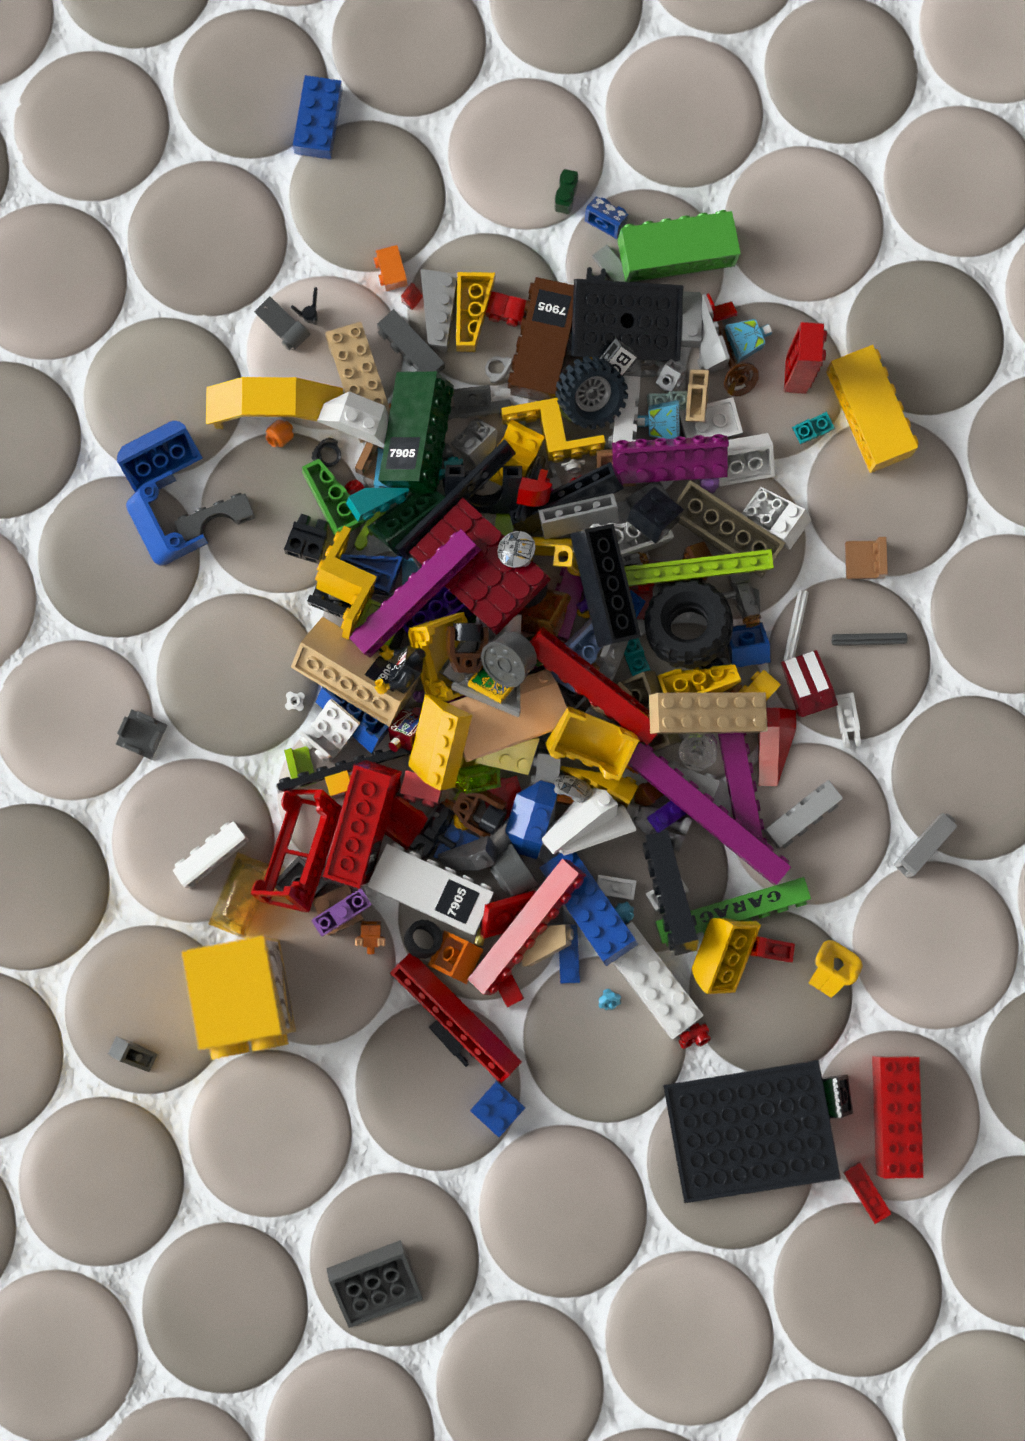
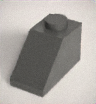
(132, 1054)

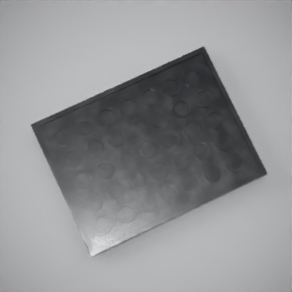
(752, 1131)

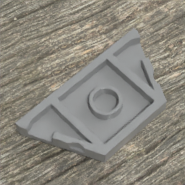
(510, 704)

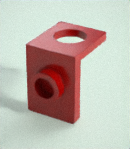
(722, 311)

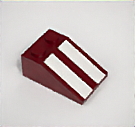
(809, 684)

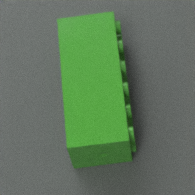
(678, 246)

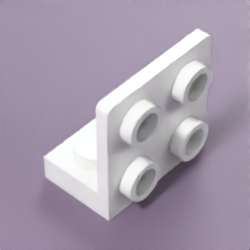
(336, 724)
(324, 748)

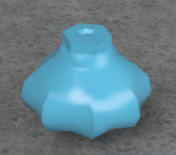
(625, 911)
(609, 1000)

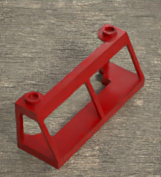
(302, 892)

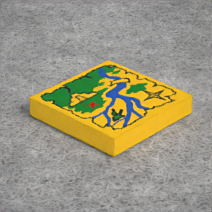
(487, 686)

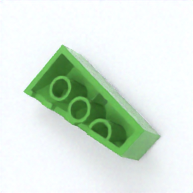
(330, 496)

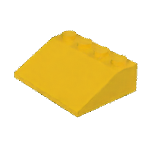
(439, 743)

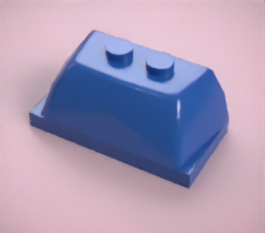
(157, 453)

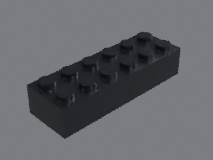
(605, 585)
(671, 892)

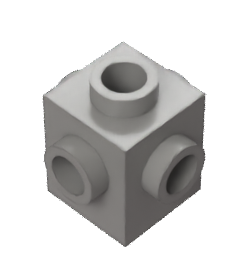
(670, 376)

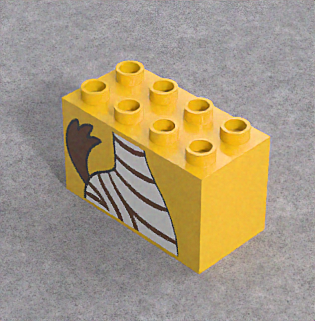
(239, 996)

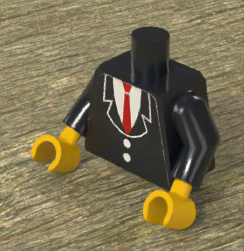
(404, 669)

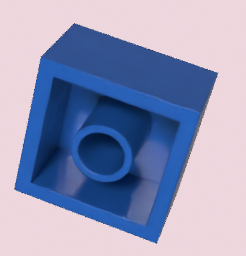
(497, 1109)

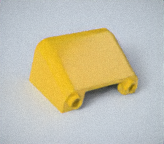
(432, 639)

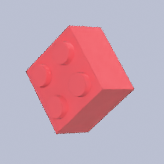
(415, 789)

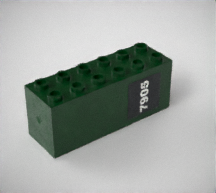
(416, 431)

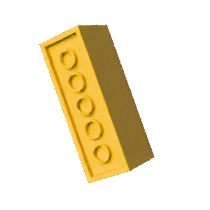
(872, 408)

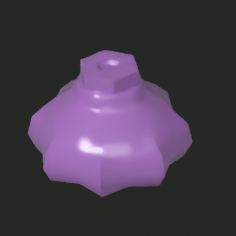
(709, 484)

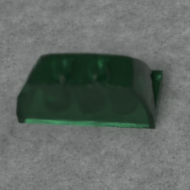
(403, 518)

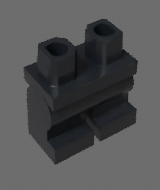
(309, 537)

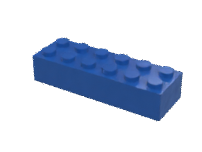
(595, 914)

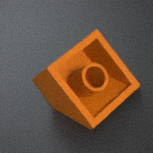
(456, 957)

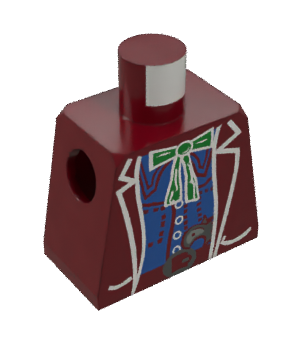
(403, 731)

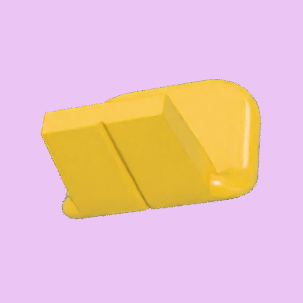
(826, 977)

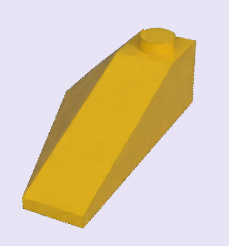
(711, 680)

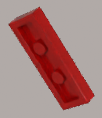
(867, 1193)

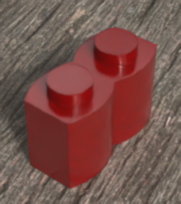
(505, 308)

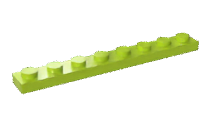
(699, 567)

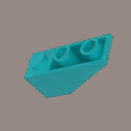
(372, 500)

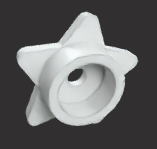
(573, 466)

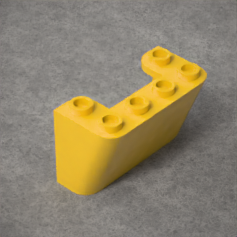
(557, 547)
(592, 742)

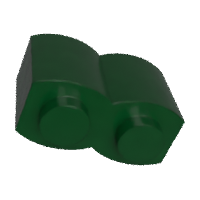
(565, 194)

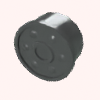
(509, 659)
(513, 872)

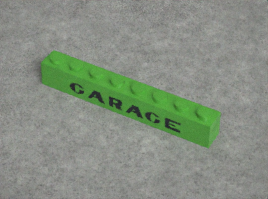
(748, 906)

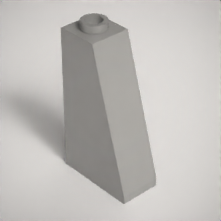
(925, 845)

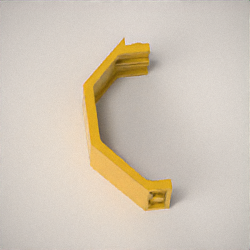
(267, 398)

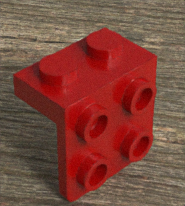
(404, 822)

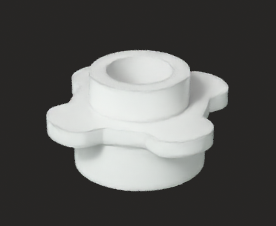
(293, 696)

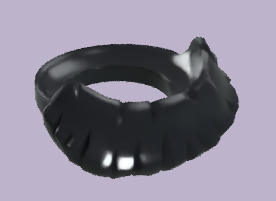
(329, 443)

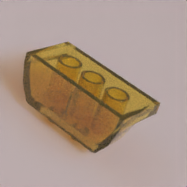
(236, 904)

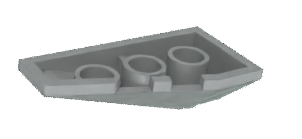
(712, 350)

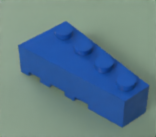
(370, 730)

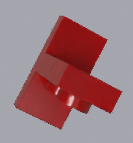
(773, 949)

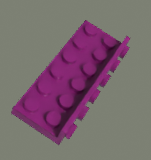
(671, 459)

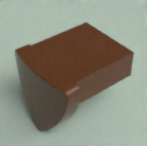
(647, 794)

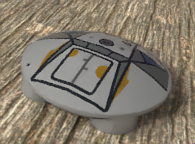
(516, 549)
(572, 787)

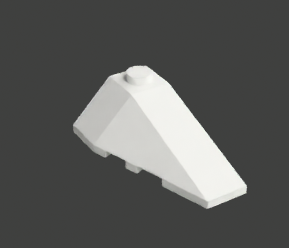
(580, 820)

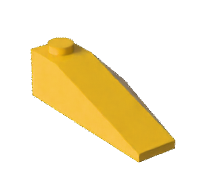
(620, 791)

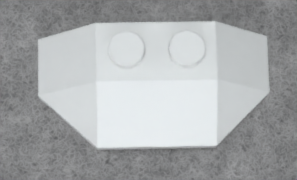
(356, 417)

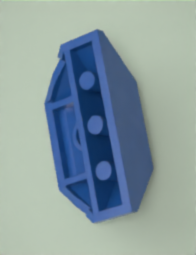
(531, 818)

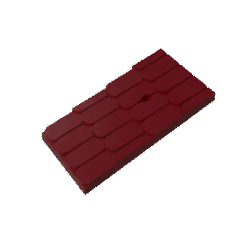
(484, 584)

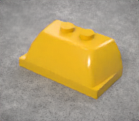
(724, 954)

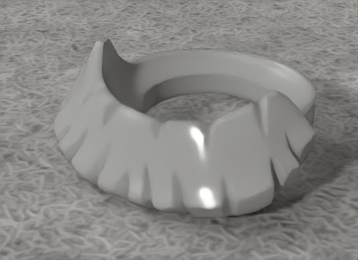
(495, 378)

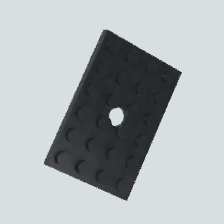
(654, 311)

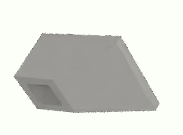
(476, 441)

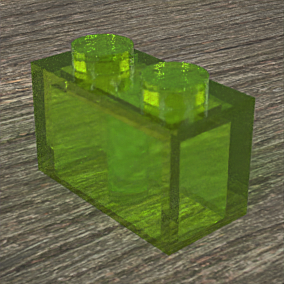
(477, 778)

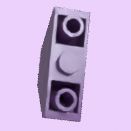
(341, 912)

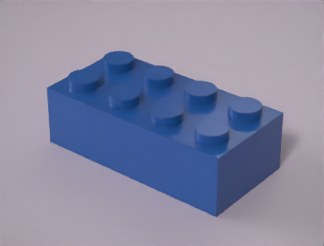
(317, 117)

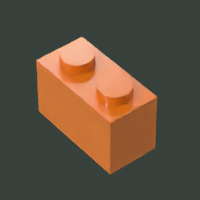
(391, 268)

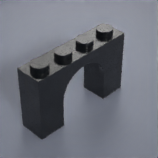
(499, 502)

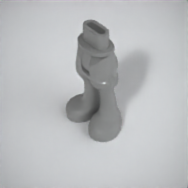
(639, 815)

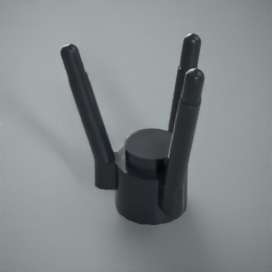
(309, 312)

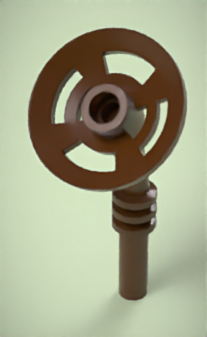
(737, 374)

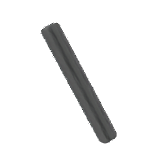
(869, 639)

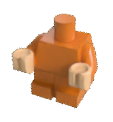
(370, 936)

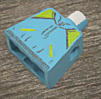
(746, 338)
(662, 420)

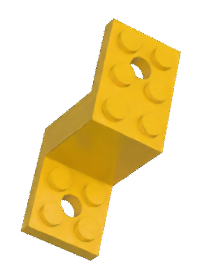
(552, 428)
(345, 581)

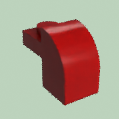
(533, 491)

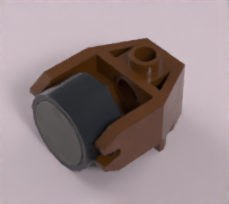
(466, 632)
(467, 805)

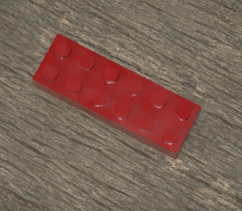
(804, 357)

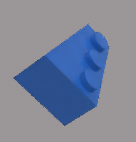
(383, 567)

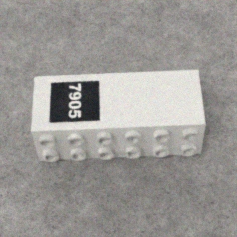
(430, 888)

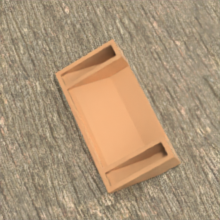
(495, 730)

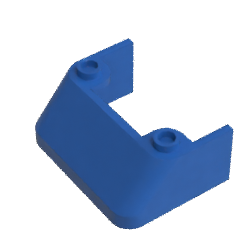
(160, 547)

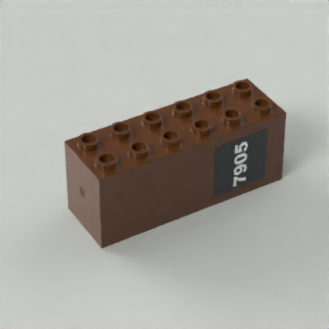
(543, 340)

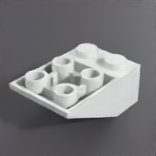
(777, 516)

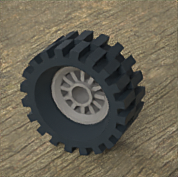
(599, 404)

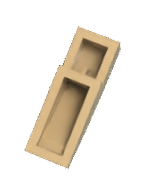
(697, 396)

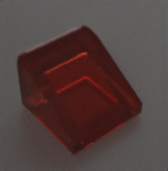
(411, 296)

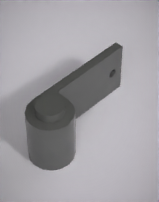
(282, 324)

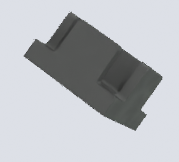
(140, 734)

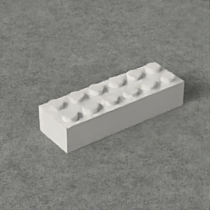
(657, 987)

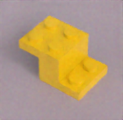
(525, 444)

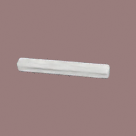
(796, 624)

